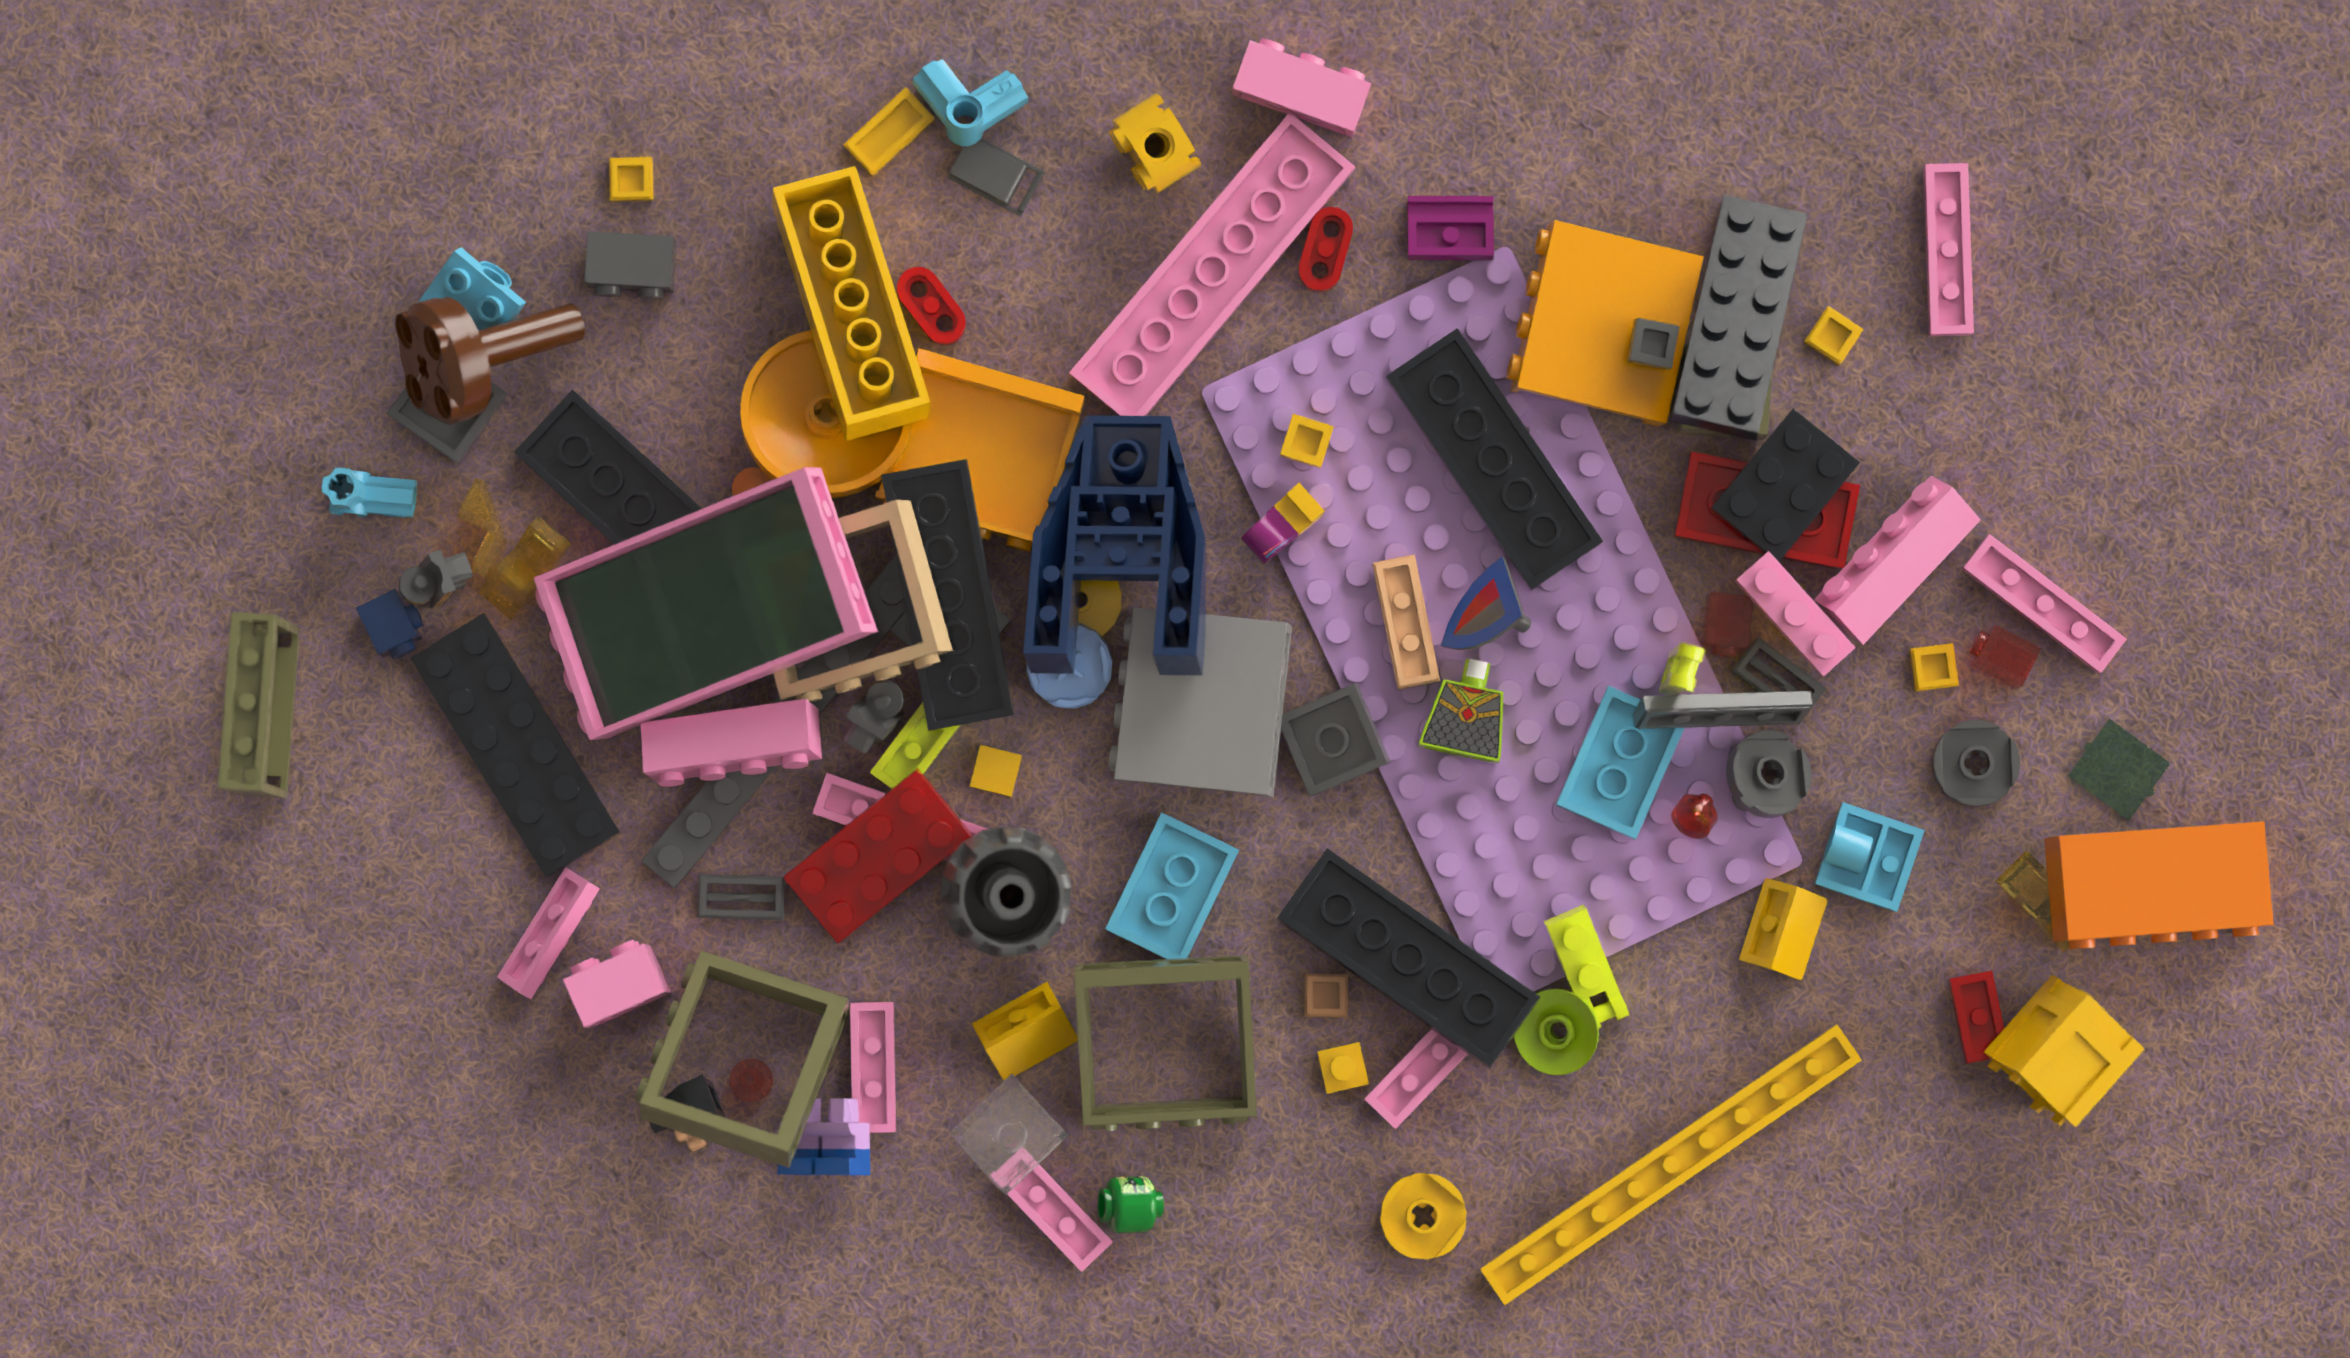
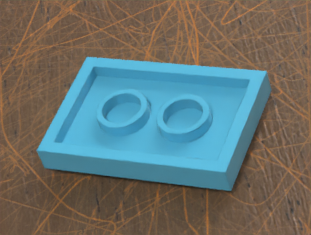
(1618, 767)
(1172, 889)

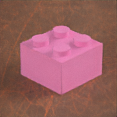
(616, 984)

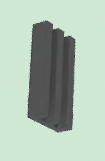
(1748, 657)
(704, 896)

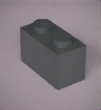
(630, 263)

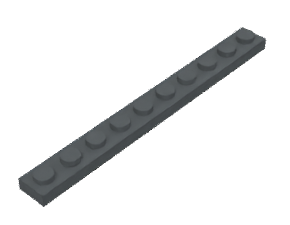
(724, 798)

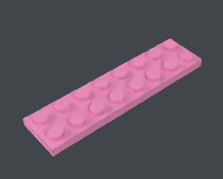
(1212, 269)

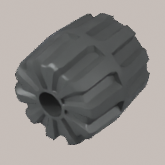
(980, 871)

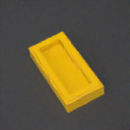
(889, 132)

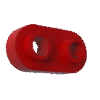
(1325, 250)
(931, 306)

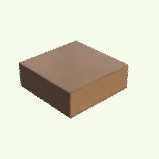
(1326, 995)

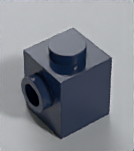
(391, 624)

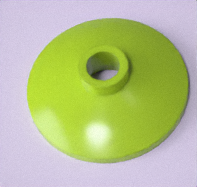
(1545, 1049)

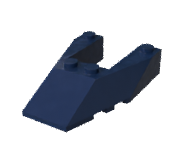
(1119, 517)

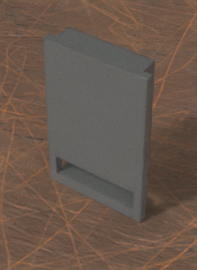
(993, 174)

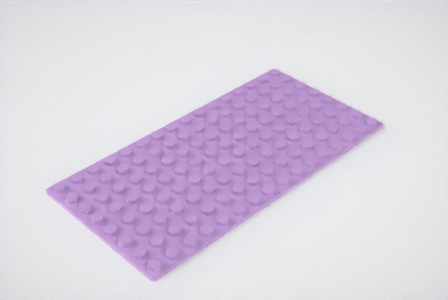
(1607, 619)

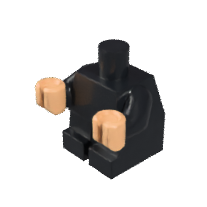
(697, 1094)

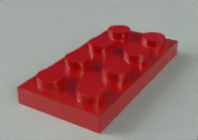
(1707, 478)
(877, 855)

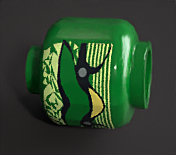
(1129, 1204)

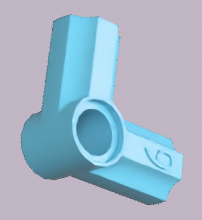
(951, 100)
(365, 494)

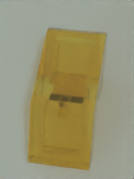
(482, 512)
(513, 578)
(2028, 889)

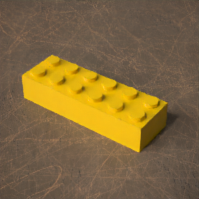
(850, 303)

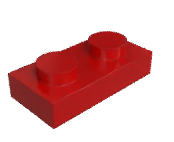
(1976, 1013)

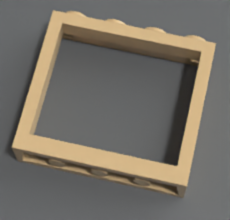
(924, 600)

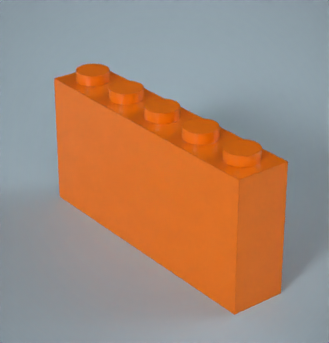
(2158, 884)

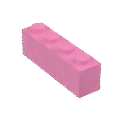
(1897, 559)
(731, 742)

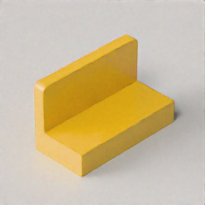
(1783, 928)
(1025, 1031)

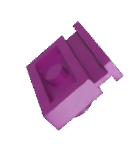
(1450, 228)

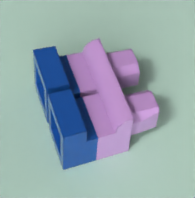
(832, 1146)

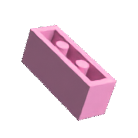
(1301, 87)

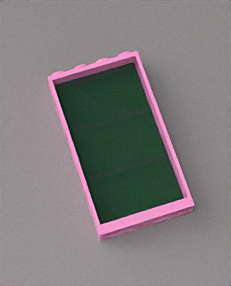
(704, 604)

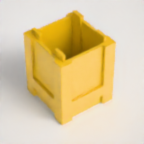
(2063, 1051)

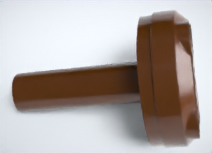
(451, 359)

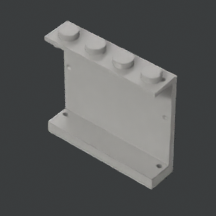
(1208, 727)

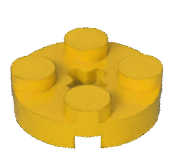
(1419, 1191)

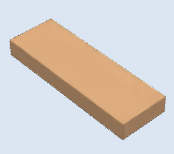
(1406, 622)

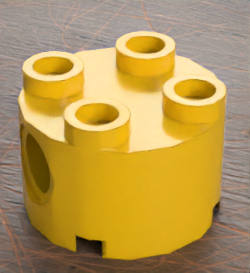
(1172, 161)

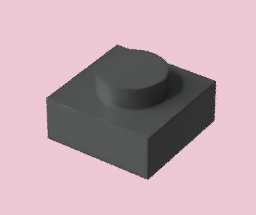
(1652, 343)

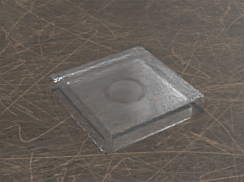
(1008, 1134)

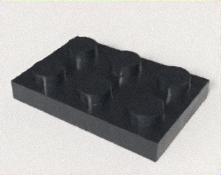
(1785, 485)

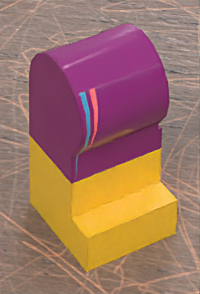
(1283, 523)

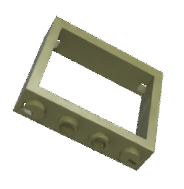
(258, 706)
(1189, 1111)
(720, 1130)

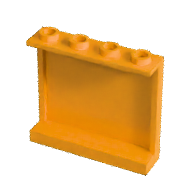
(1584, 316)
(1007, 430)

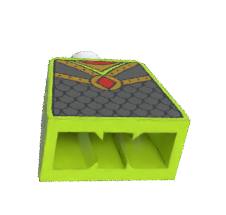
(1466, 717)

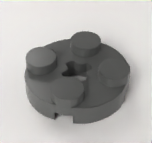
(1992, 744)
(1749, 788)

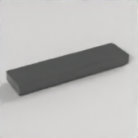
(1722, 709)

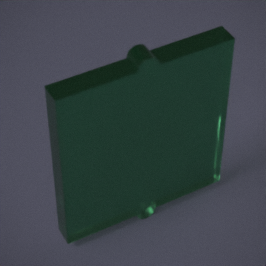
(2119, 769)

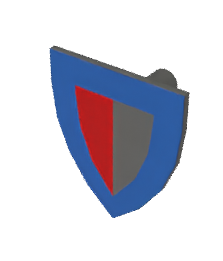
(1486, 610)

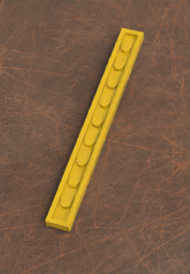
(1670, 1164)

